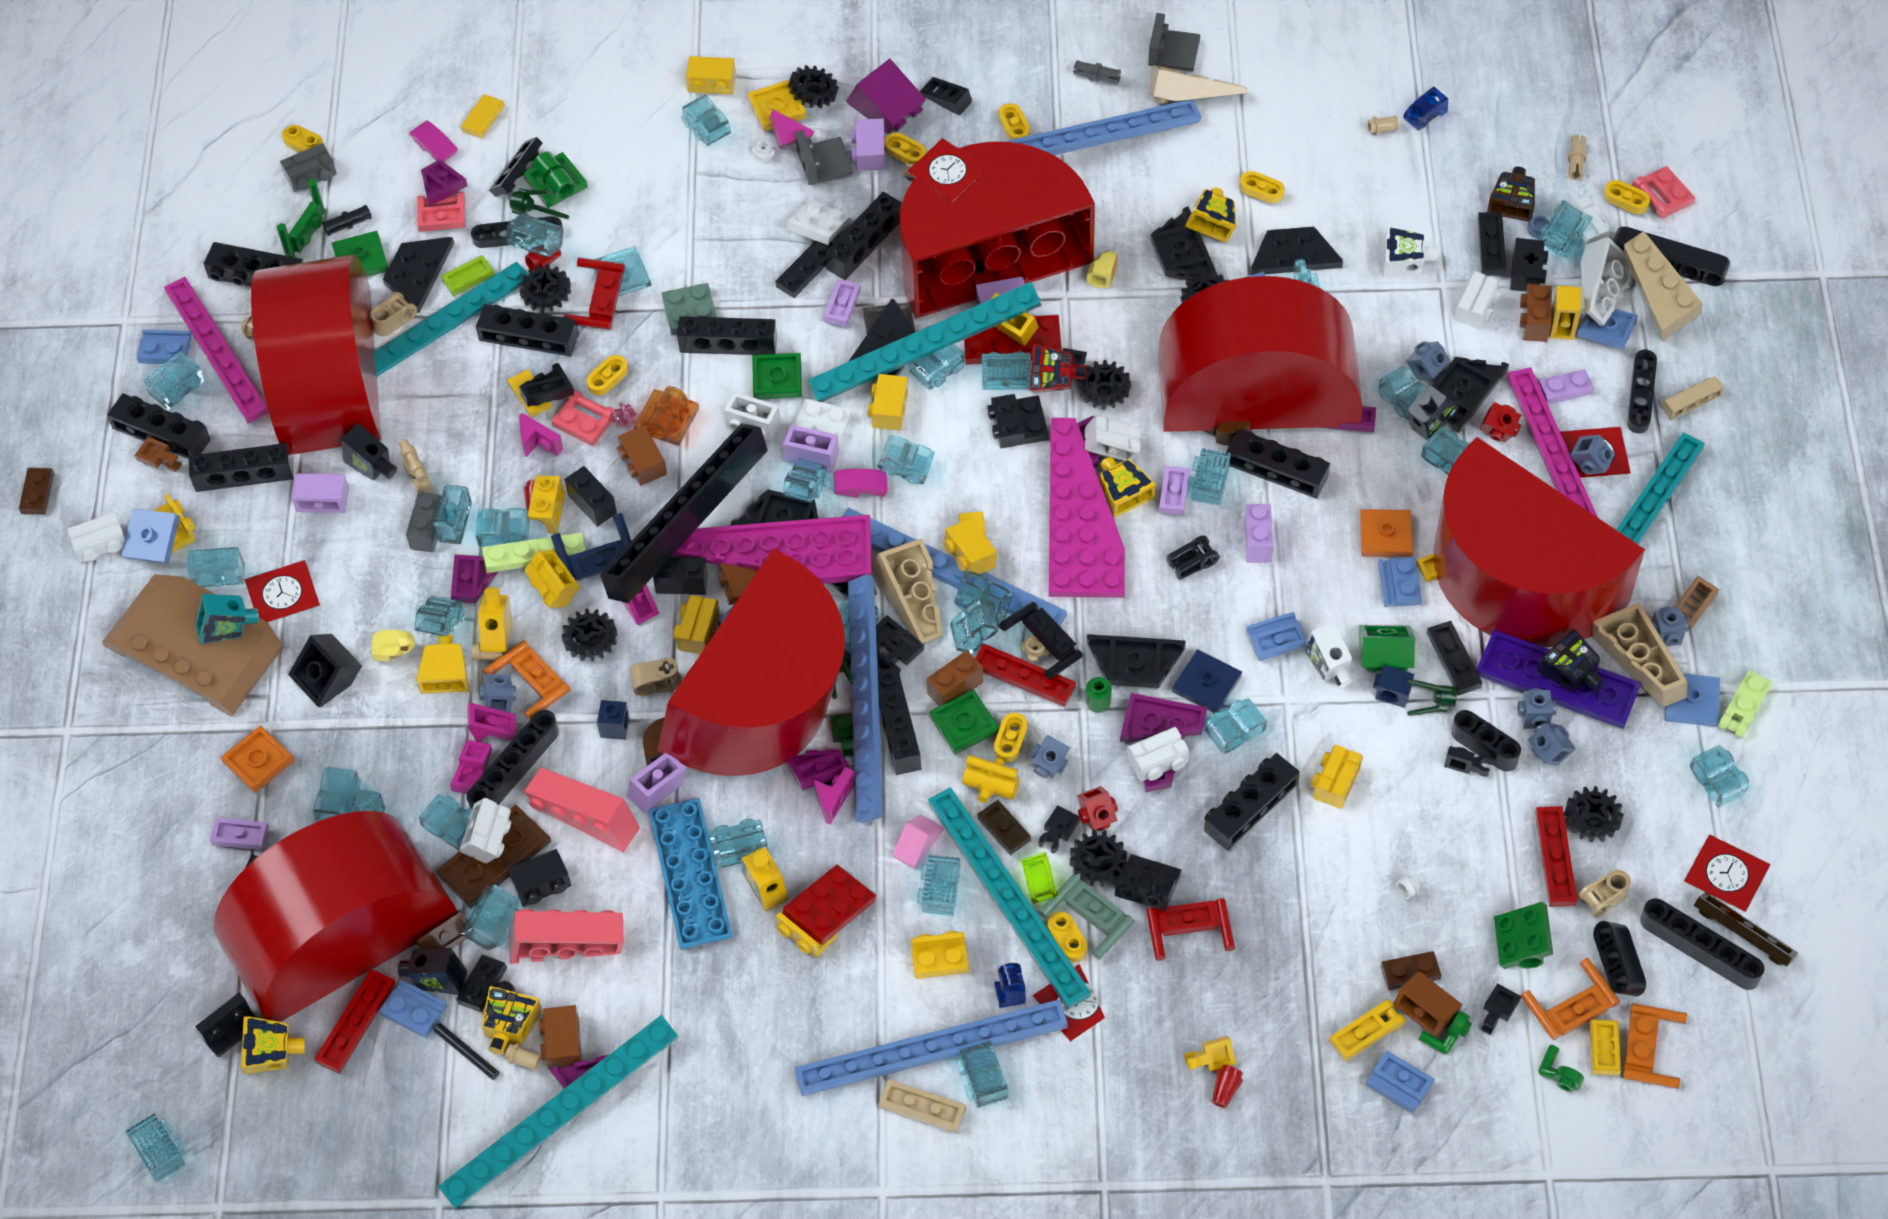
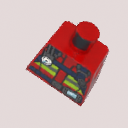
(1053, 370)

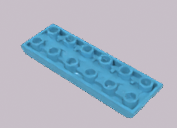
(690, 873)

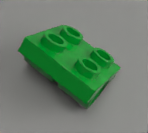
(555, 175)
(1523, 936)

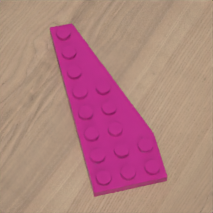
(1083, 536)
(829, 547)

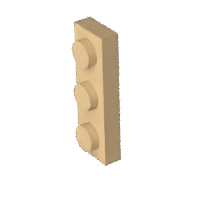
(922, 1106)

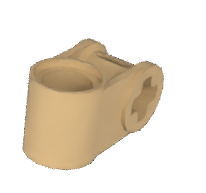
(392, 314)
(653, 676)
(1602, 895)

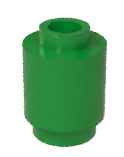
(1098, 694)

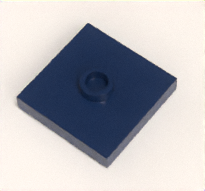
(1207, 681)

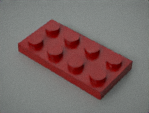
(996, 341)

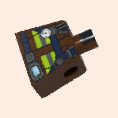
(1514, 195)

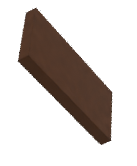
(470, 876)

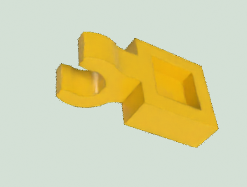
(1214, 1054)

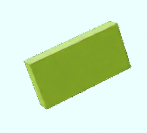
(467, 275)

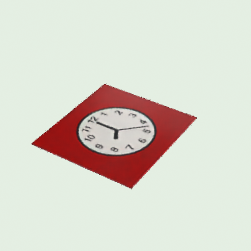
(947, 169)
(1614, 439)
(282, 591)
(1727, 873)
(1079, 1017)

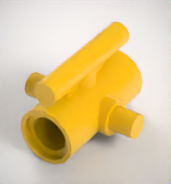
(991, 778)

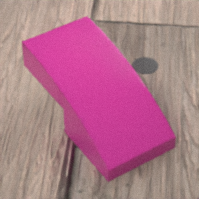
(434, 141)
(857, 481)
(472, 765)

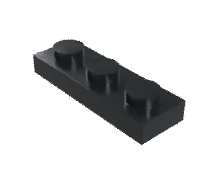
(516, 167)
(1491, 243)
(803, 269)
(1454, 657)

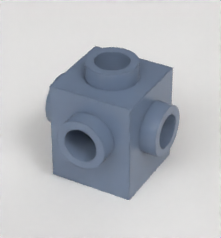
(1428, 360)
(1592, 454)
(1670, 625)
(497, 692)
(1536, 708)
(1551, 743)
(1055, 750)

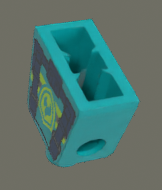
(222, 617)

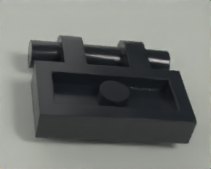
(898, 642)

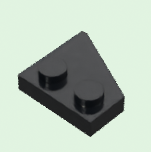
(546, 388)

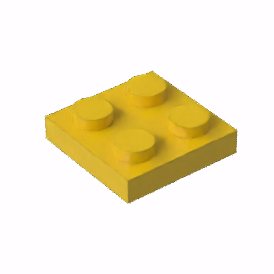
(776, 98)

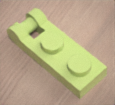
(1745, 703)

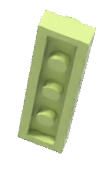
(519, 554)

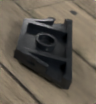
(1284, 246)
(1181, 249)
(417, 268)
(887, 329)
(1468, 385)
(776, 508)
(1135, 659)

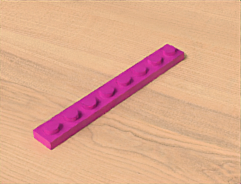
(216, 350)
(1548, 437)

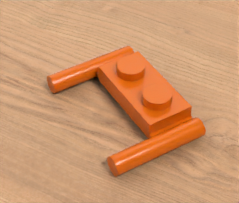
(534, 673)
(1577, 1009)
(1642, 1044)

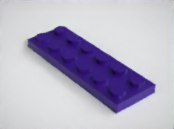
(1516, 665)

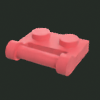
(1668, 188)
(444, 215)
(580, 424)

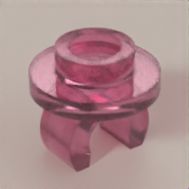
(624, 415)

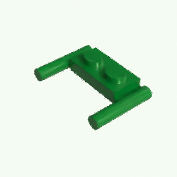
(306, 225)

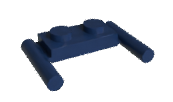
(595, 560)

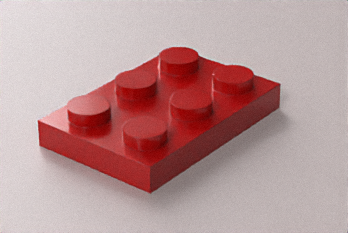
(829, 904)

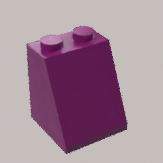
(887, 96)

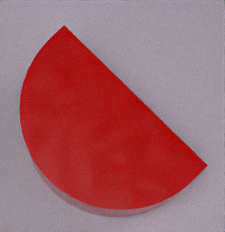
(1017, 218)
(316, 351)
(1259, 355)
(1525, 554)
(761, 676)
(326, 909)

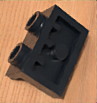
(225, 1025)

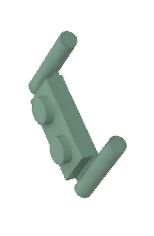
(1094, 909)

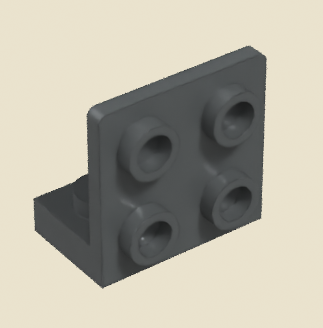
(1171, 47)
(822, 159)

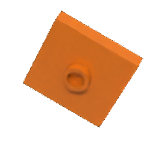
(1386, 533)
(257, 759)

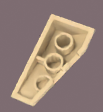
(1178, 86)
(908, 584)

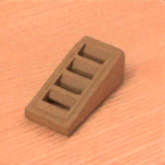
(1706, 588)

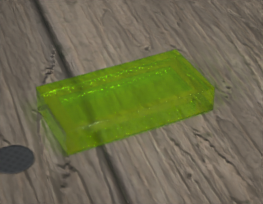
(1039, 878)

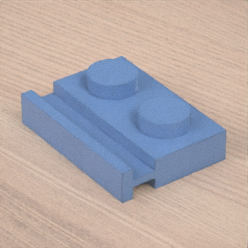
(162, 345)
(1400, 581)
(1276, 636)
(413, 1008)
(1400, 1082)

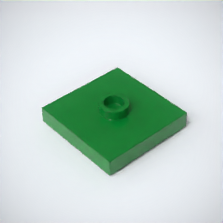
(367, 249)
(777, 376)
(964, 721)

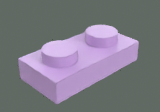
(842, 303)
(1566, 386)
(1174, 490)
(239, 833)

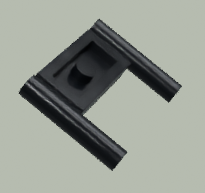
(1048, 633)

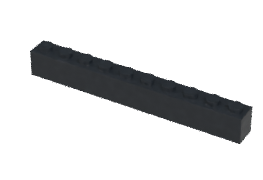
(683, 513)

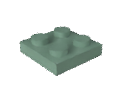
(687, 301)

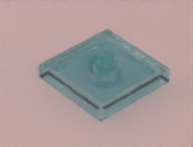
(635, 274)

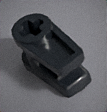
(1193, 557)

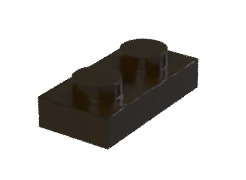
(1004, 827)

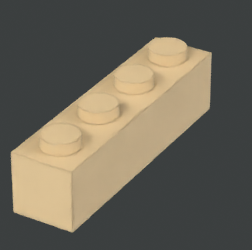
(1693, 397)

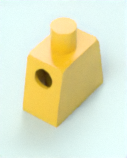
(494, 612)
(443, 668)

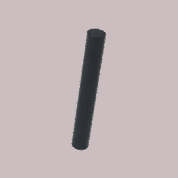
(466, 1051)

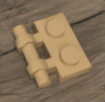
(415, 467)

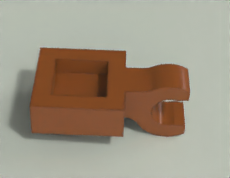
(156, 452)

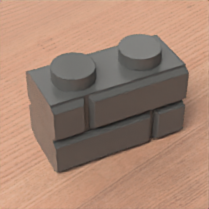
(306, 165)
(421, 528)

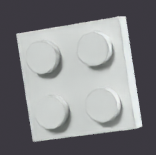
(818, 222)
(824, 418)

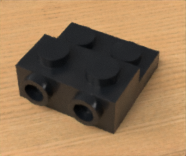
(1017, 420)
(1147, 882)

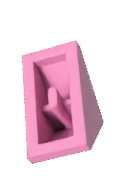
(917, 840)

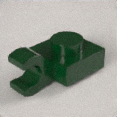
(843, 732)

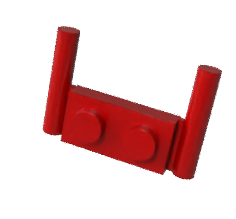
(604, 294)
(1189, 919)

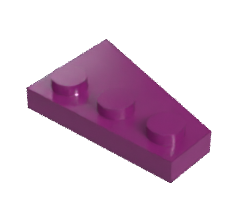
(1153, 715)

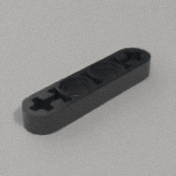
(497, 228)
(1644, 391)

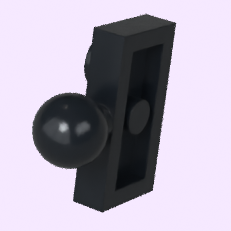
(485, 974)

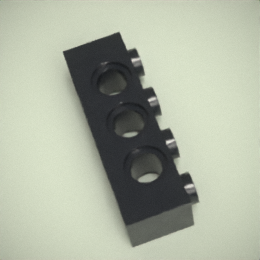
(863, 236)
(239, 263)
(527, 330)
(727, 335)
(146, 420)
(241, 467)
(1284, 473)
(897, 722)
(1230, 831)

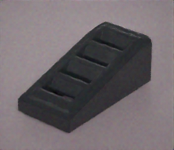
(957, 104)

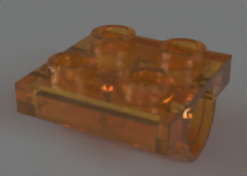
(668, 415)

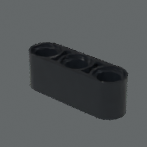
(1481, 729)
(1619, 958)

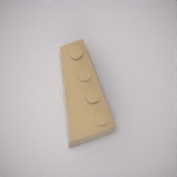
(1662, 288)
(1641, 652)

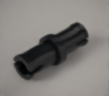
(347, 220)

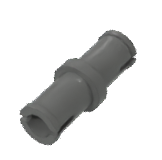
(1097, 72)

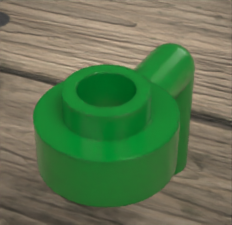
(1458, 1028)
(1566, 1077)

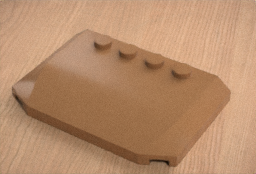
(163, 636)

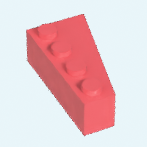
(583, 807)
(564, 934)

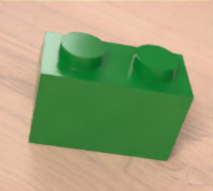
(1386, 646)

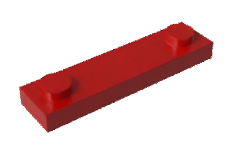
(1025, 675)
(1555, 856)
(355, 1021)

